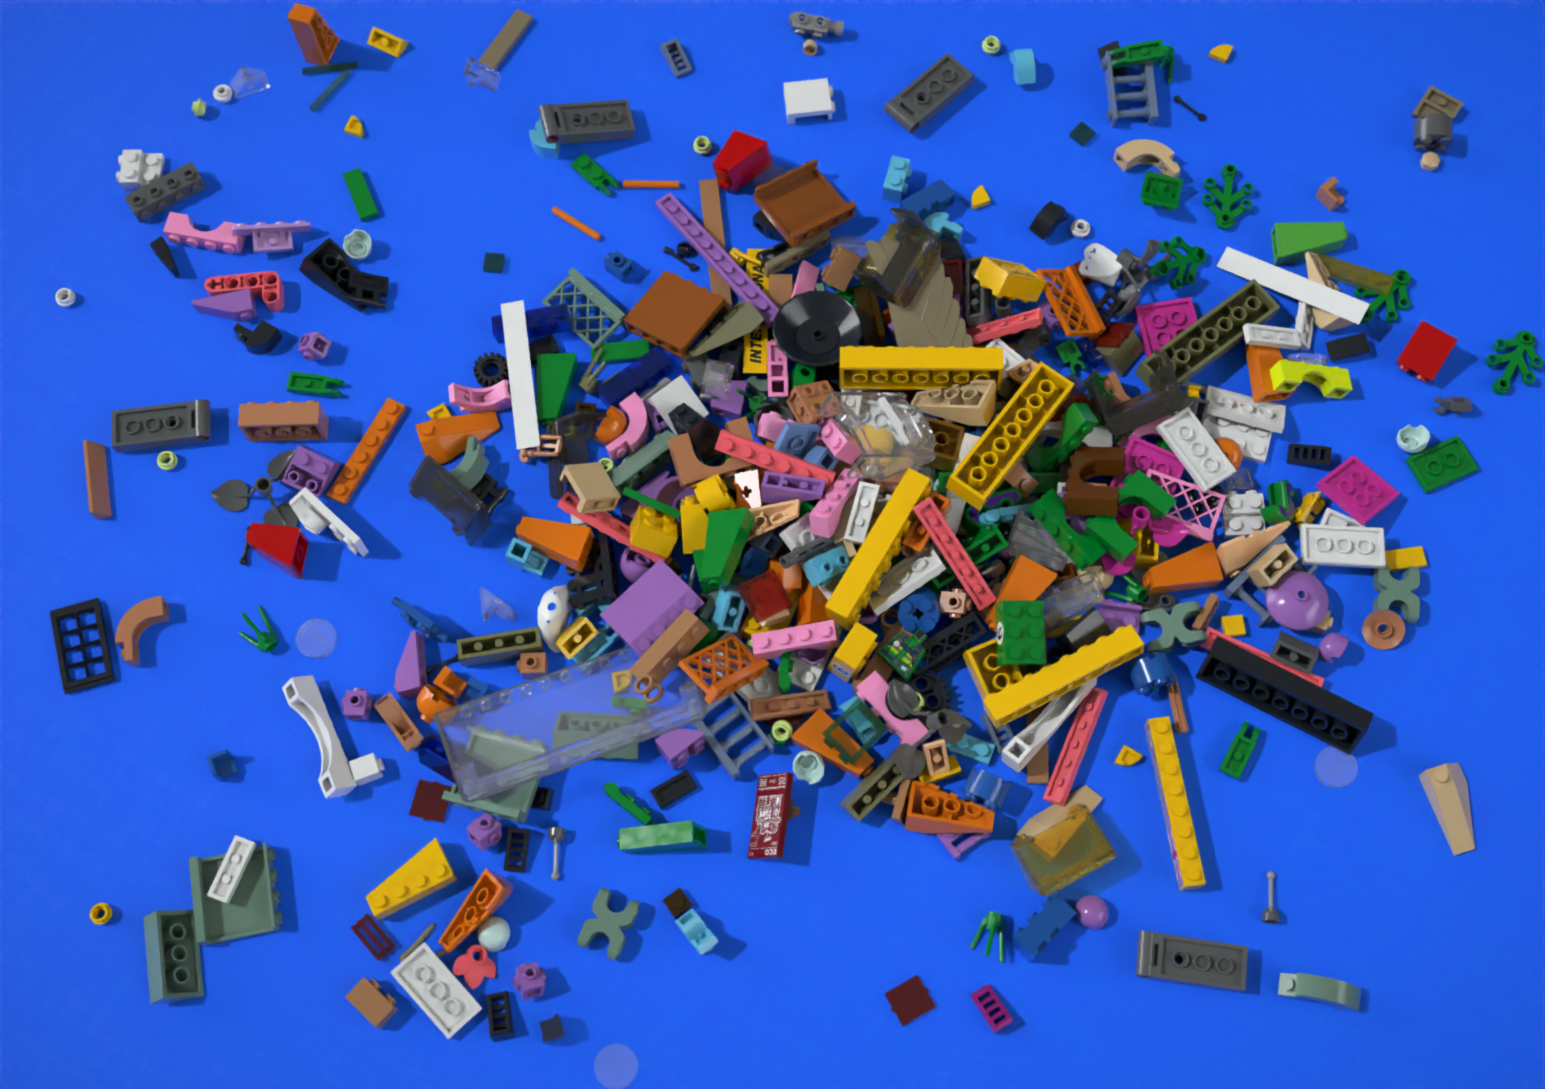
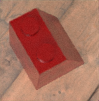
(741, 161)
(1425, 352)
(279, 545)

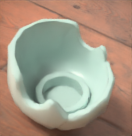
(357, 245)
(1413, 439)
(809, 766)
(493, 933)

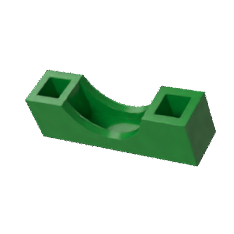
(1077, 424)
(1080, 548)

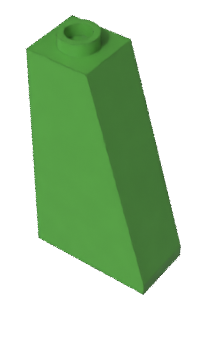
(1293, 240)

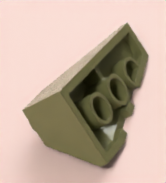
(736, 323)

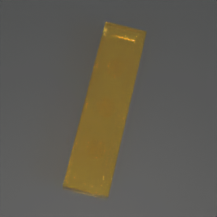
(1358, 275)

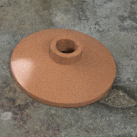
(1385, 638)

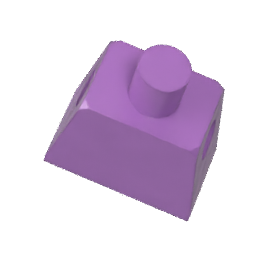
(735, 404)

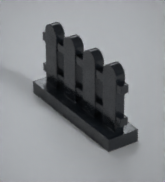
(607, 576)

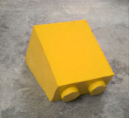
(693, 524)

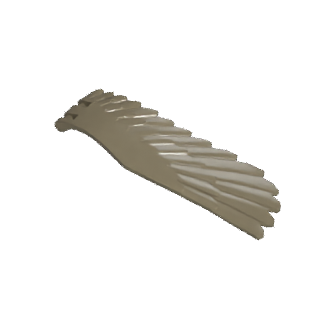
(931, 315)

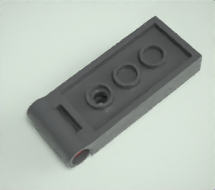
(929, 93)
(587, 121)
(154, 426)
(1202, 961)

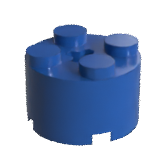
(928, 612)
(1151, 674)
(986, 788)

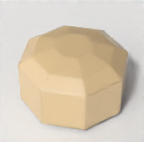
(1429, 161)

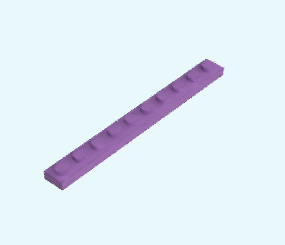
(716, 257)

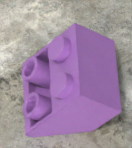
(311, 470)
(680, 745)

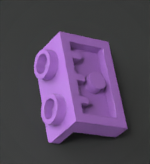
(1120, 614)

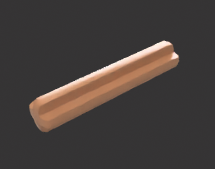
(1177, 708)

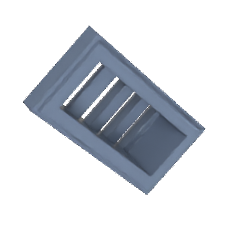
(675, 44)
(992, 733)

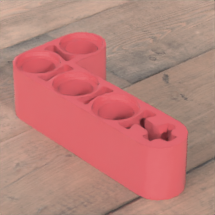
(224, 284)

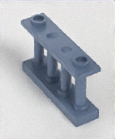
(1147, 95)
(1235, 587)
(720, 749)

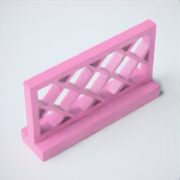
(1196, 530)

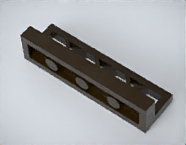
(869, 311)

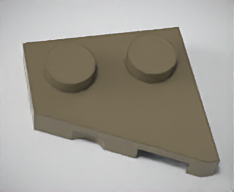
(1437, 102)

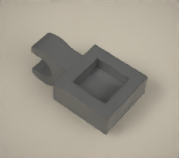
(1455, 404)

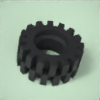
(491, 360)

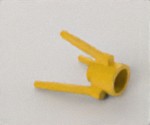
(741, 257)

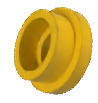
(96, 909)

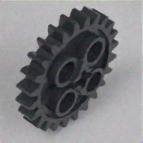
(932, 683)

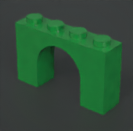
(1139, 491)

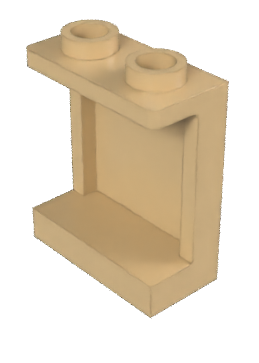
(592, 487)

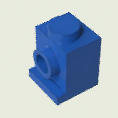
(619, 270)

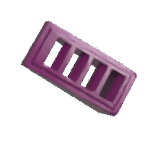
(997, 1003)

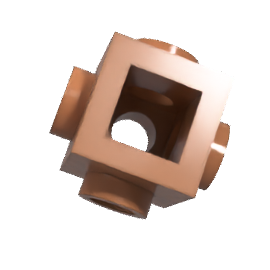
(955, 603)

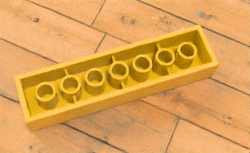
(918, 367)
(1009, 436)
(877, 550)

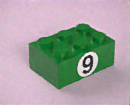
(1020, 633)

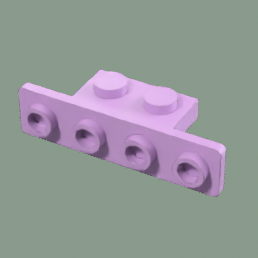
(271, 237)

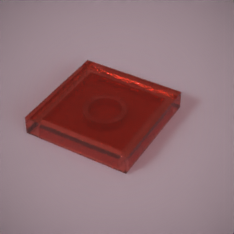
(764, 596)

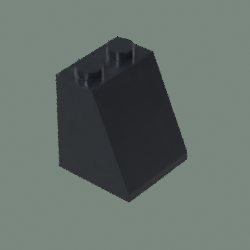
(701, 431)
(1084, 632)

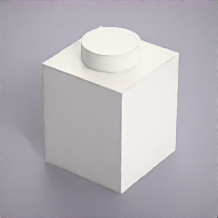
(367, 768)

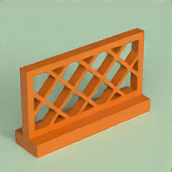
(1080, 304)
(733, 679)

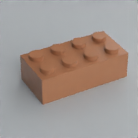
(283, 421)

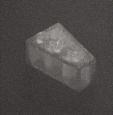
(1035, 543)
(1070, 599)

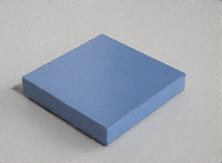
(797, 438)

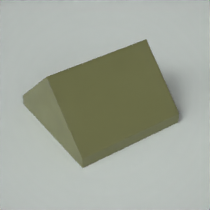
(1122, 358)

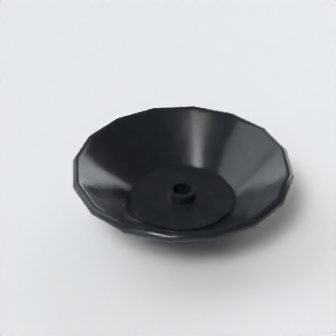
(813, 315)

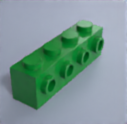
(977, 547)

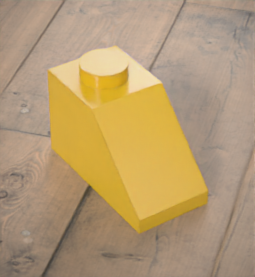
(576, 636)

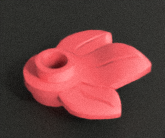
(474, 969)

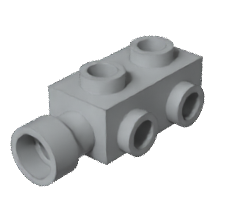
(811, 25)

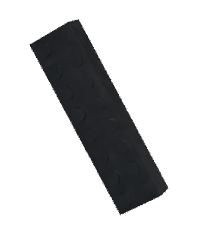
(1284, 695)

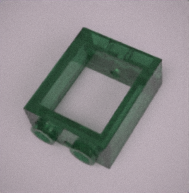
(870, 716)

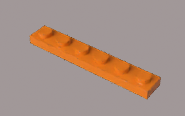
(366, 451)

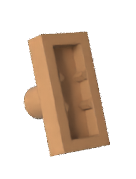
(1206, 613)
(899, 801)

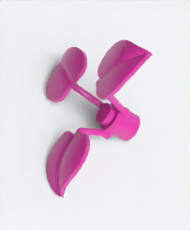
(1165, 533)

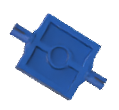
(416, 618)

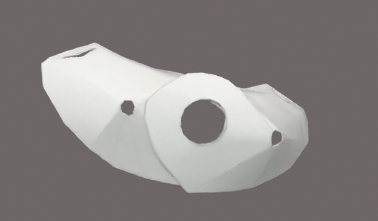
(1101, 265)
(558, 617)

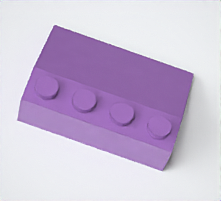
(650, 607)

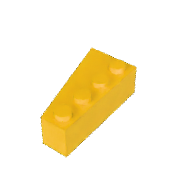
(414, 880)

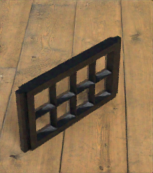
(88, 681)

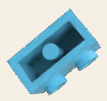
(896, 178)
(827, 566)
(728, 609)

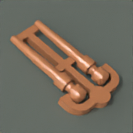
(525, 453)

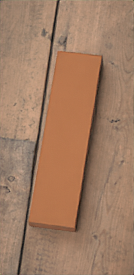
(789, 705)

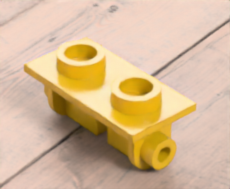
(1311, 503)

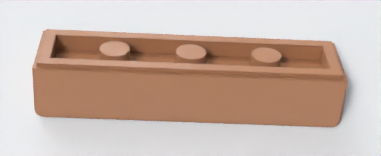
(97, 479)

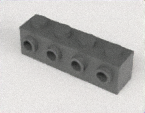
(165, 192)
(978, 299)

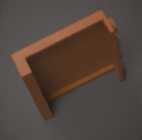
(802, 204)
(674, 313)

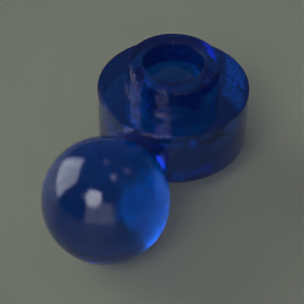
(1092, 356)

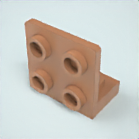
(807, 399)

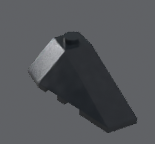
(330, 271)

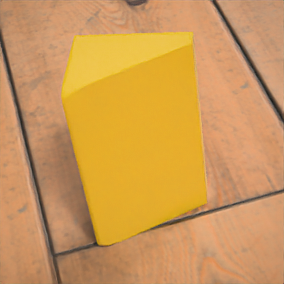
(387, 42)
(955, 770)

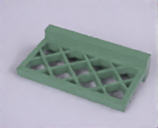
(599, 301)

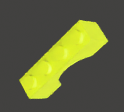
(1331, 381)

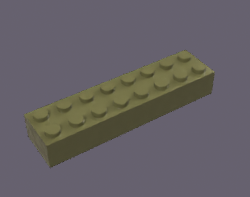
(1213, 333)

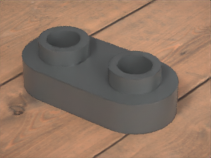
(1155, 602)

